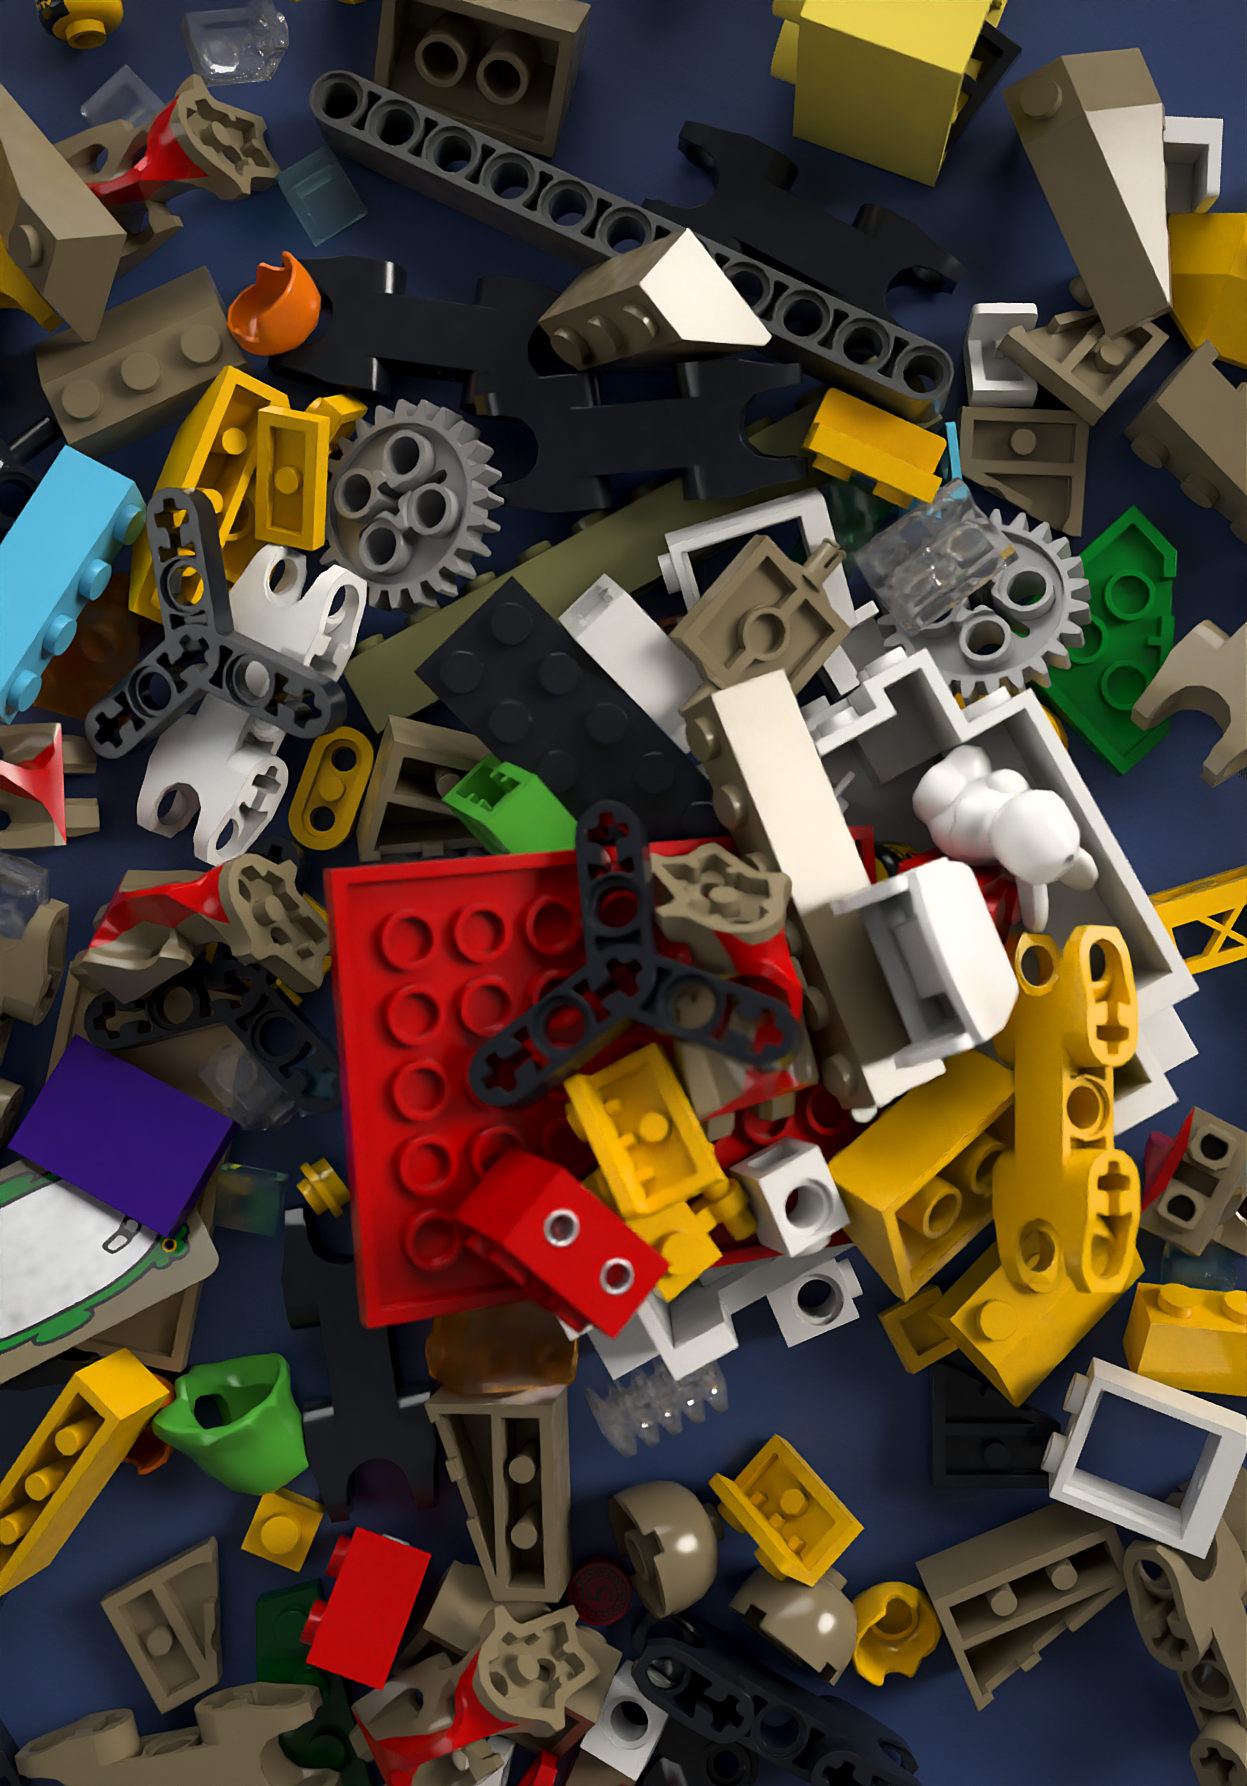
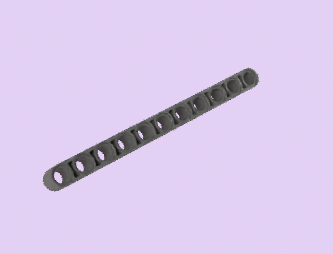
(609, 220)

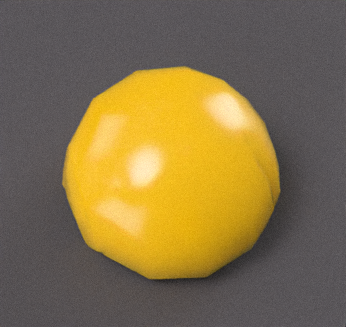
(893, 1630)

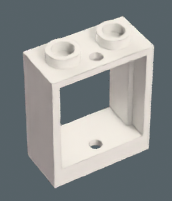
(814, 526)
(634, 654)
(1197, 1519)

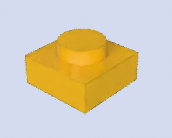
(343, 412)
(914, 1333)
(284, 1528)

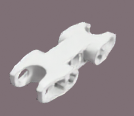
(227, 755)

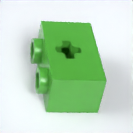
(510, 810)

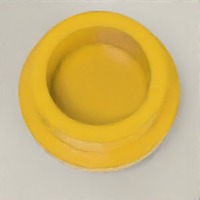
(323, 1188)

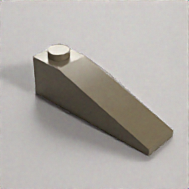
(1099, 157)
(55, 223)

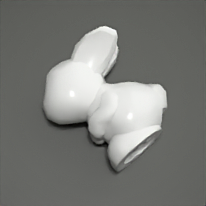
(995, 819)

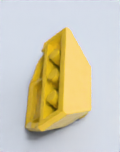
(1211, 281)
(219, 457)

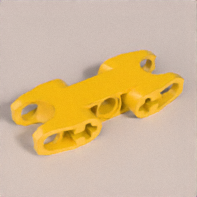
(1064, 1158)

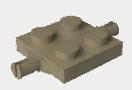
(763, 619)

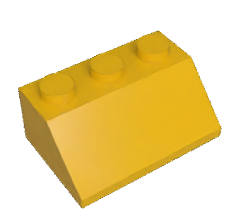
(925, 1170)
(1022, 1329)

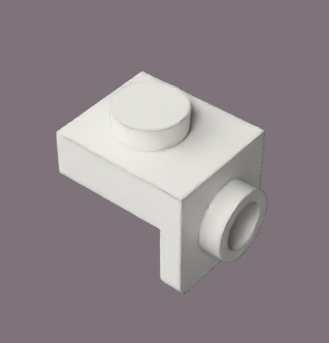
(989, 374)

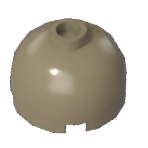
(668, 1542)
(802, 1620)

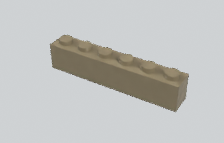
(789, 822)

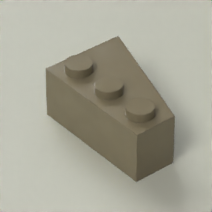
(1199, 435)
(405, 792)
(514, 1483)
(1022, 1588)

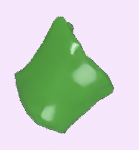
(261, 1428)

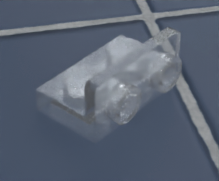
(934, 557)

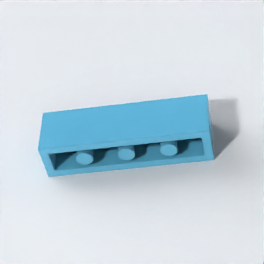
(57, 562)

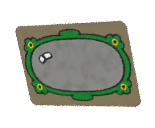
(80, 1265)

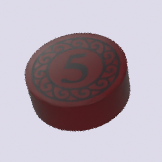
(600, 1590)

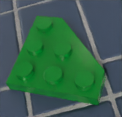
(1124, 645)

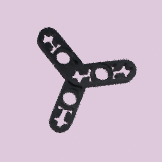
(228, 652)
(659, 982)
(248, 1022)

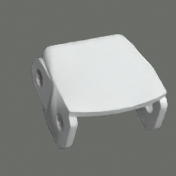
(937, 957)

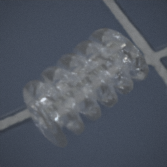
(655, 1401)

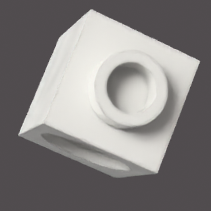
(769, 1180)
(803, 1322)
(615, 1737)

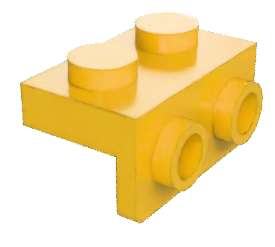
(877, 445)
(642, 1134)
(787, 1513)

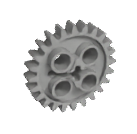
(388, 503)
(1051, 623)

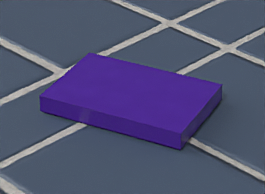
(124, 1137)

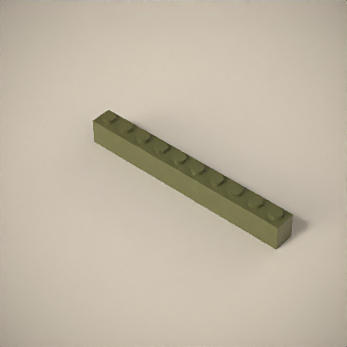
(556, 576)

